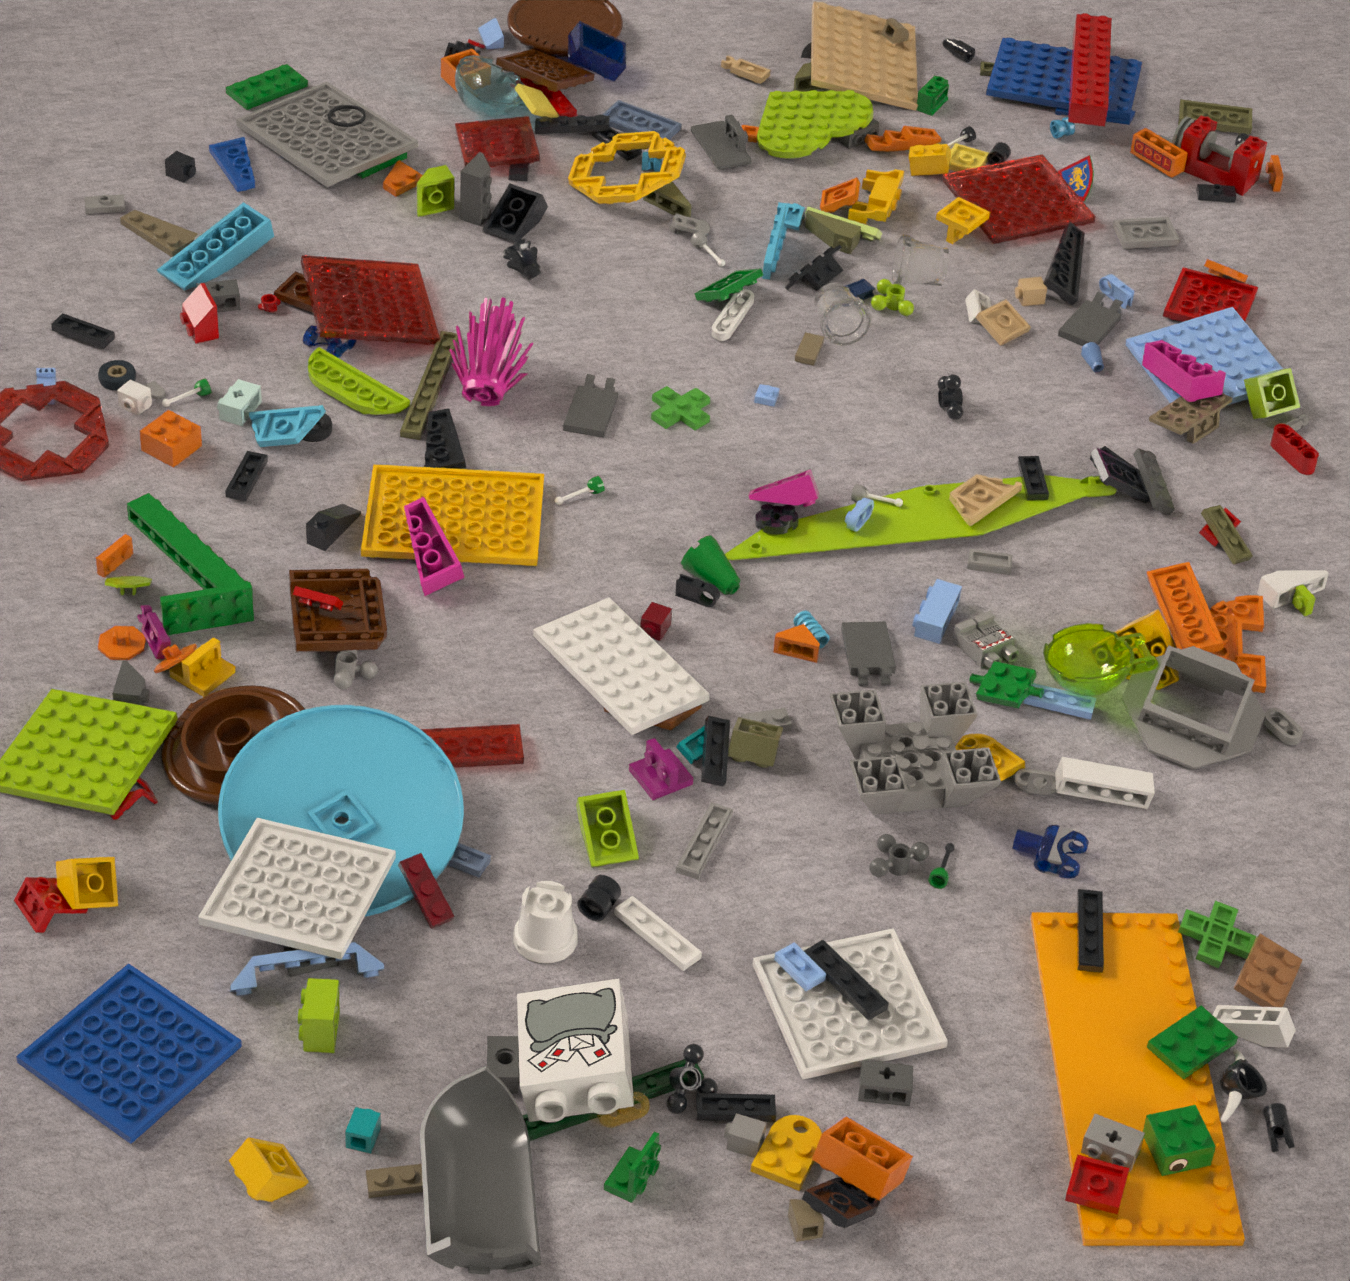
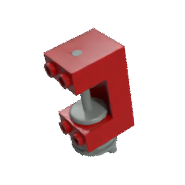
(1214, 162)

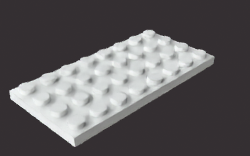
(621, 665)

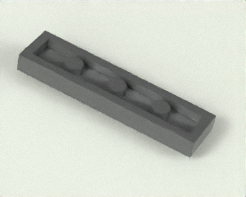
(1154, 481)

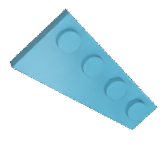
(776, 242)

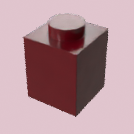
(656, 620)

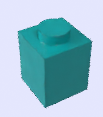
(363, 1130)

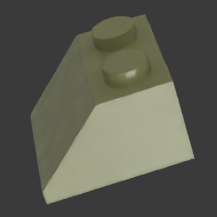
(755, 742)

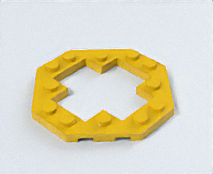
(658, 148)

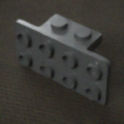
(723, 142)

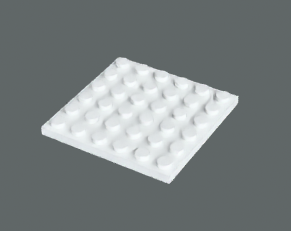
(297, 888)
(829, 1032)

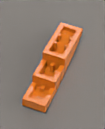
(902, 140)

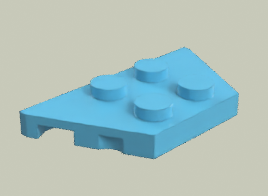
(284, 425)

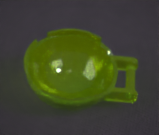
(1095, 660)

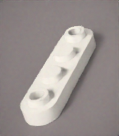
(732, 315)

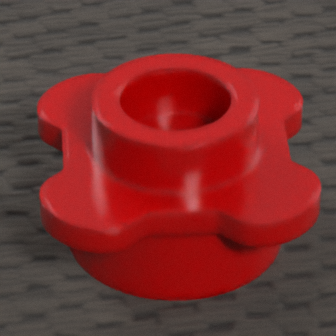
(269, 303)

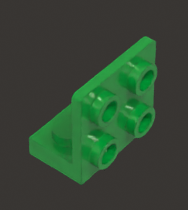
(633, 1170)

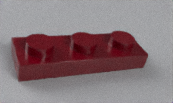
(426, 890)

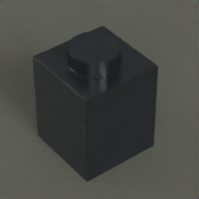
(180, 166)

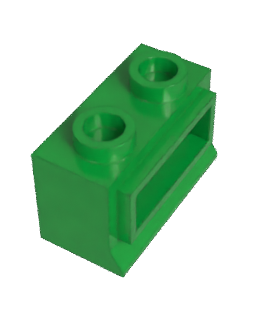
(932, 95)

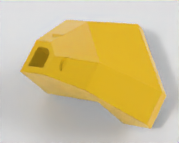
(1157, 641)

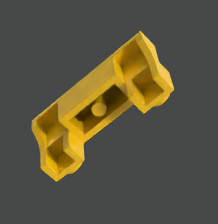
(883, 198)

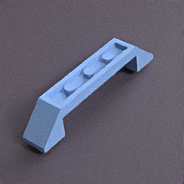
(246, 980)

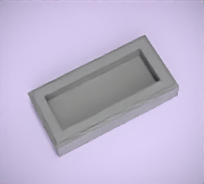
(989, 561)

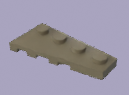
(161, 234)

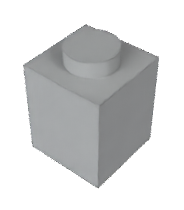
(745, 1135)

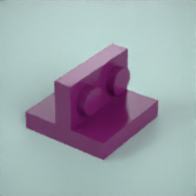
(660, 771)

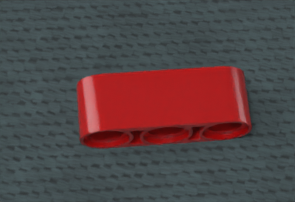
(1294, 449)

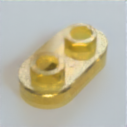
(627, 1114)

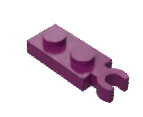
(153, 631)

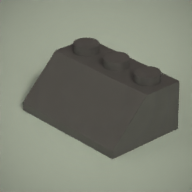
(475, 191)

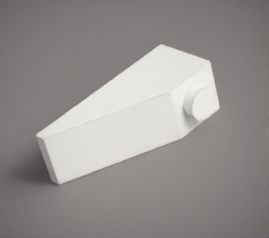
(1280, 586)
(1258, 1024)

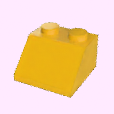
(929, 159)
(88, 882)
(267, 1169)

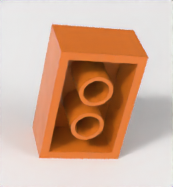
(862, 1158)

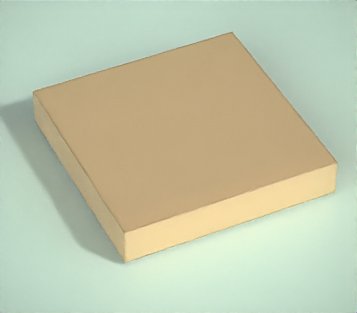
(1003, 322)

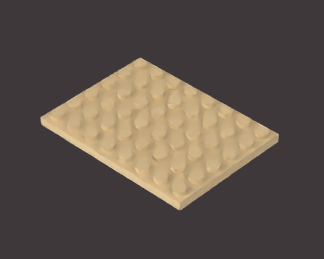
(855, 56)

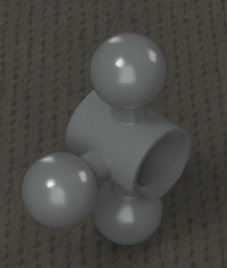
(899, 856)

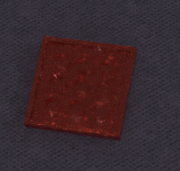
(500, 140)

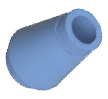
(1092, 355)

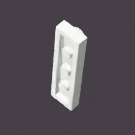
(658, 933)

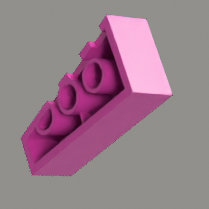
(1182, 371)

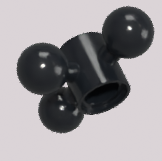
(951, 395)
(693, 1055)

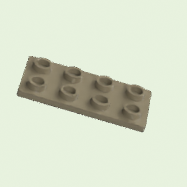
(1194, 417)

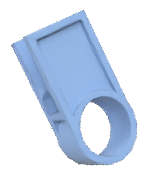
(1117, 291)

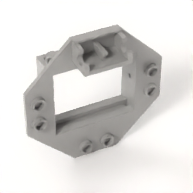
(1181, 737)

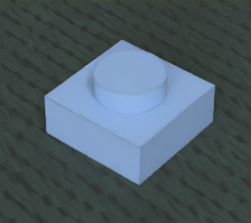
(766, 395)

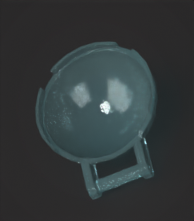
(486, 87)

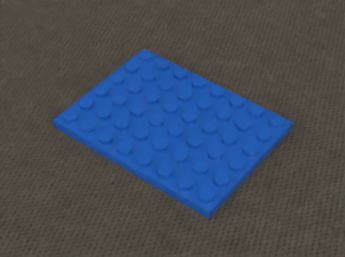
(1043, 77)

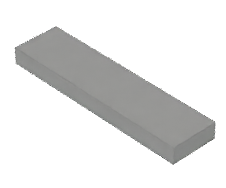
(704, 841)

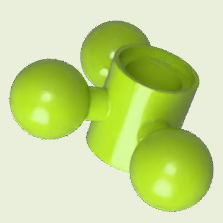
(894, 298)

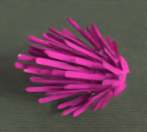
(487, 351)

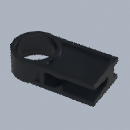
(692, 590)

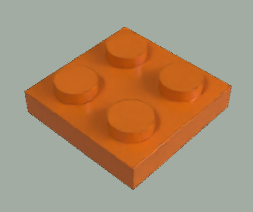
(840, 195)

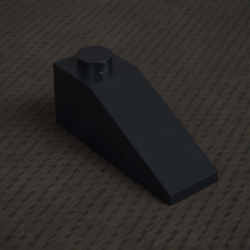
(329, 525)

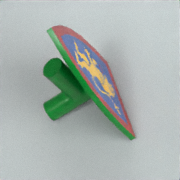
(1079, 176)

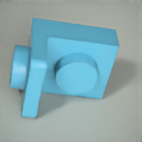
(793, 216)

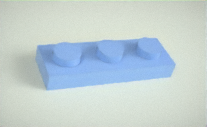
(1063, 702)

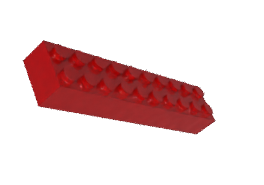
(1090, 70)

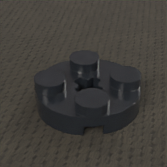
(776, 519)

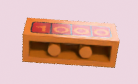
(1158, 152)

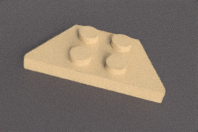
(981, 496)

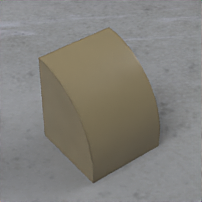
(895, 31)
(805, 1221)

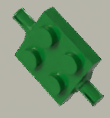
(1006, 685)

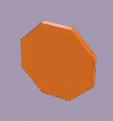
(121, 642)
(174, 656)

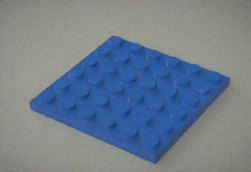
(129, 1052)

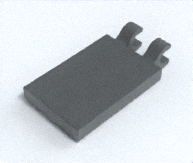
(1091, 321)
(591, 408)
(868, 650)

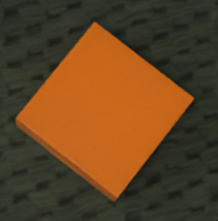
(751, 132)

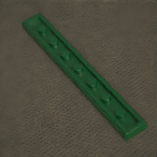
(651, 1083)

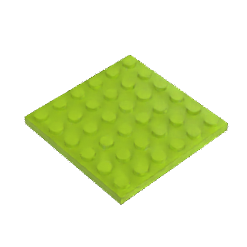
(83, 750)

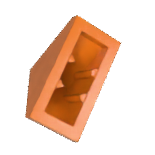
(797, 643)

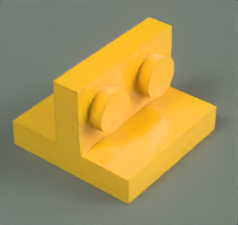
(961, 218)
(203, 669)

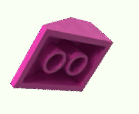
(791, 490)

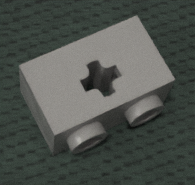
(1112, 1142)

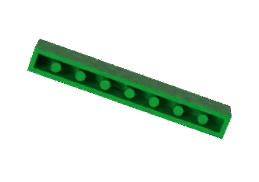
(180, 544)

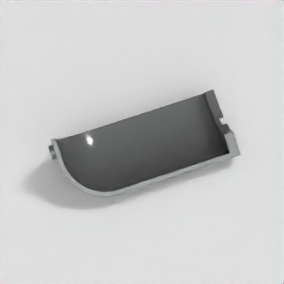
(478, 1178)

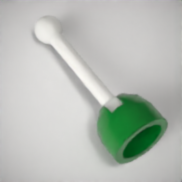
(201, 388)
(594, 486)

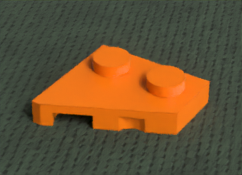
(401, 179)
(1220, 270)

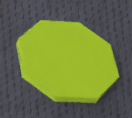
(128, 582)

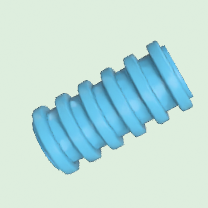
(813, 626)

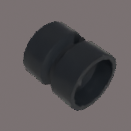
(599, 898)

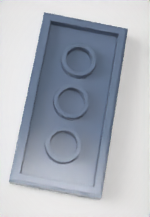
(635, 119)

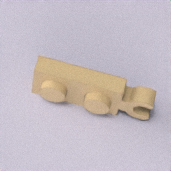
(746, 69)

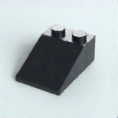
(516, 213)

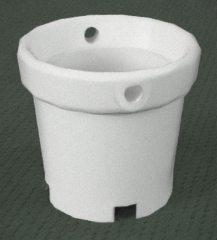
(546, 924)

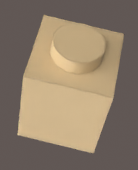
(1031, 291)

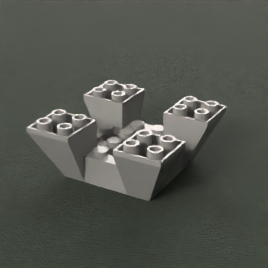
(915, 762)

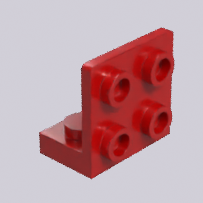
(39, 901)

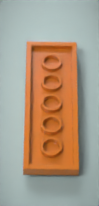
(1184, 608)

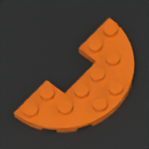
(1233, 617)

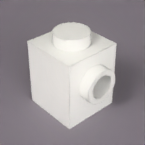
(134, 397)

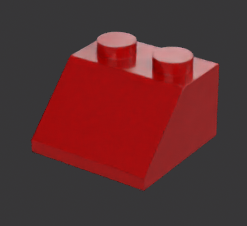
(200, 315)

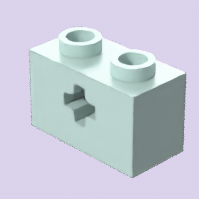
(239, 401)

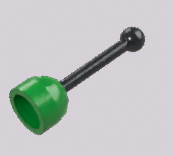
(939, 876)

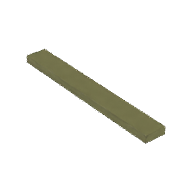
(429, 387)

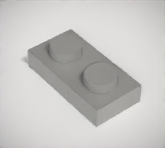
(775, 717)

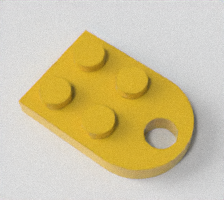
(1005, 760)
(787, 1153)

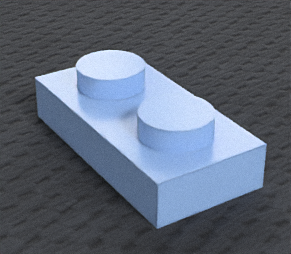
(800, 966)

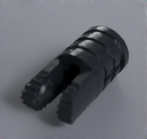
(959, 49)
(1278, 1125)

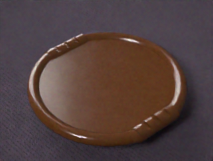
(548, 22)
(214, 732)

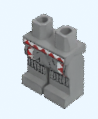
(985, 640)

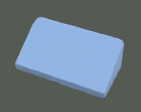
(492, 35)

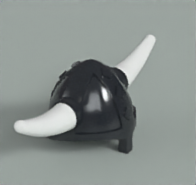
(1241, 1082)

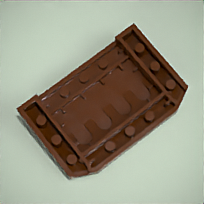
(358, 624)

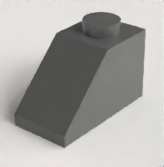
(130, 686)

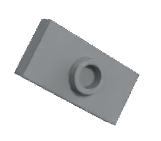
(104, 204)

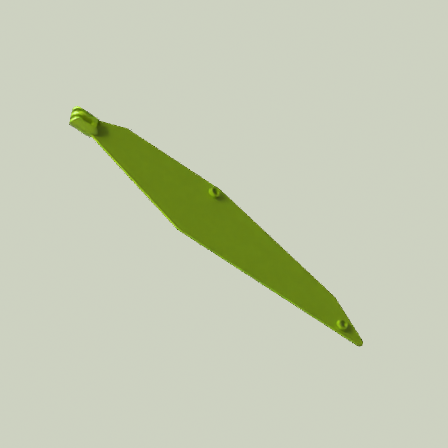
(922, 517)

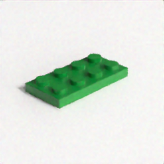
(266, 86)
(207, 608)

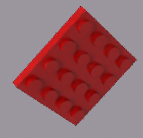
(1204, 294)

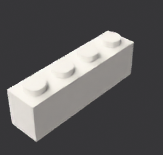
(1104, 782)

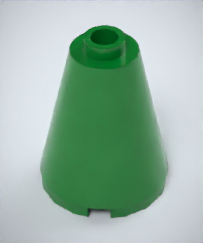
(711, 565)

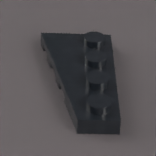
(442, 442)

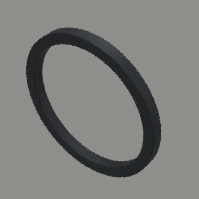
(346, 107)

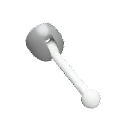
(699, 241)
(860, 492)

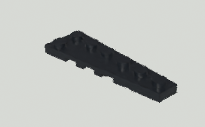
(1065, 268)

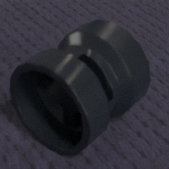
(999, 153)

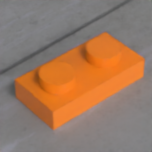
(1275, 173)
(114, 555)

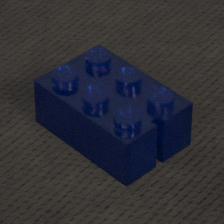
(596, 51)

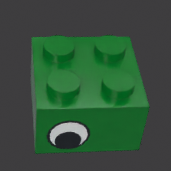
(1178, 1140)

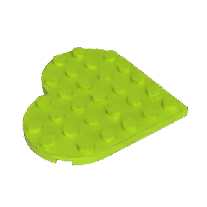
(807, 120)

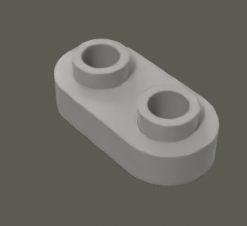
(1283, 726)

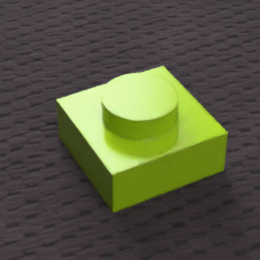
(1303, 600)

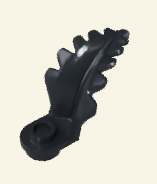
(523, 259)

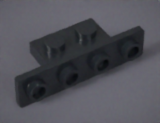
(820, 272)

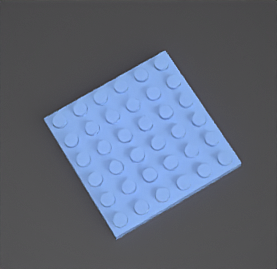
(1213, 339)

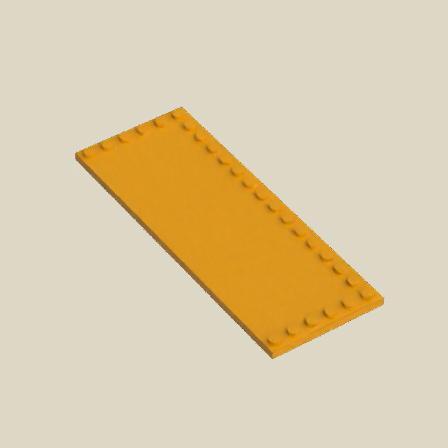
(1104, 1068)

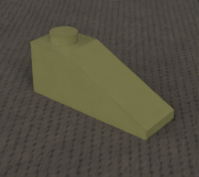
(670, 200)
(833, 231)

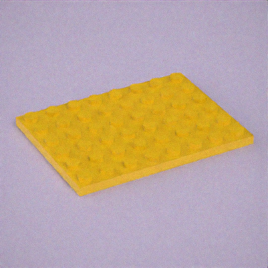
(481, 512)

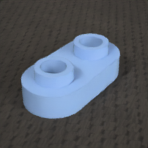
(860, 514)

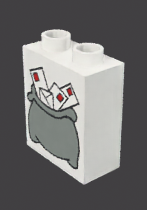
(574, 1051)

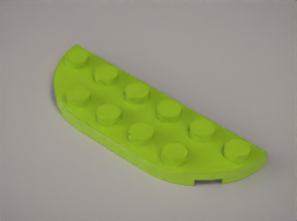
(353, 385)

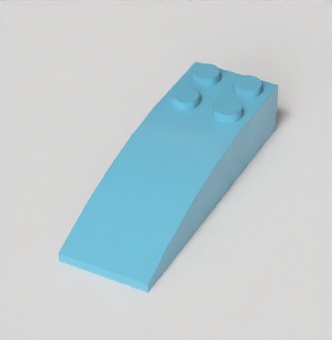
(219, 248)

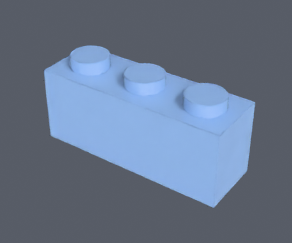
(937, 610)

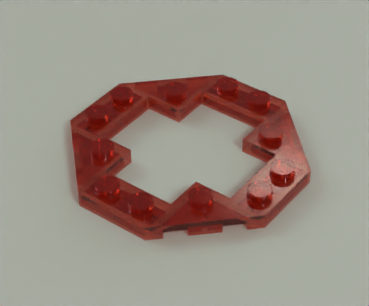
(50, 463)

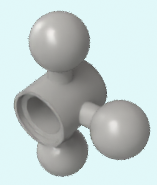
(347, 665)

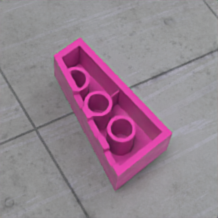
(433, 553)

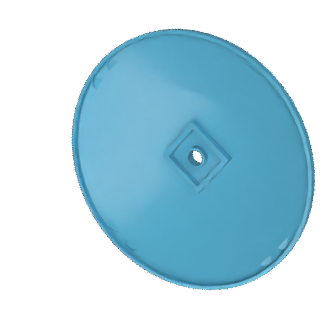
(355, 766)

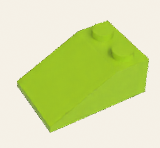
(607, 828)

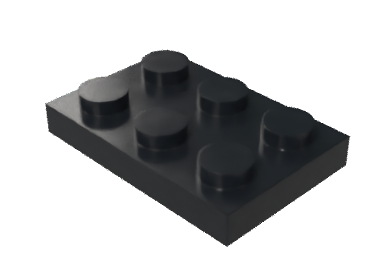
(1120, 475)

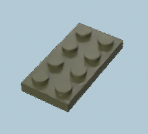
(1229, 117)

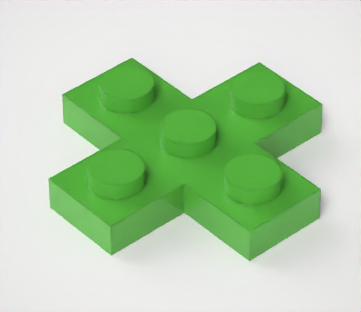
(680, 408)
(1216, 934)

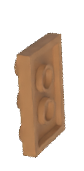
(1268, 973)

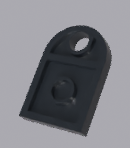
(841, 1202)

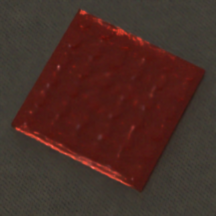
(1022, 198)
(369, 300)

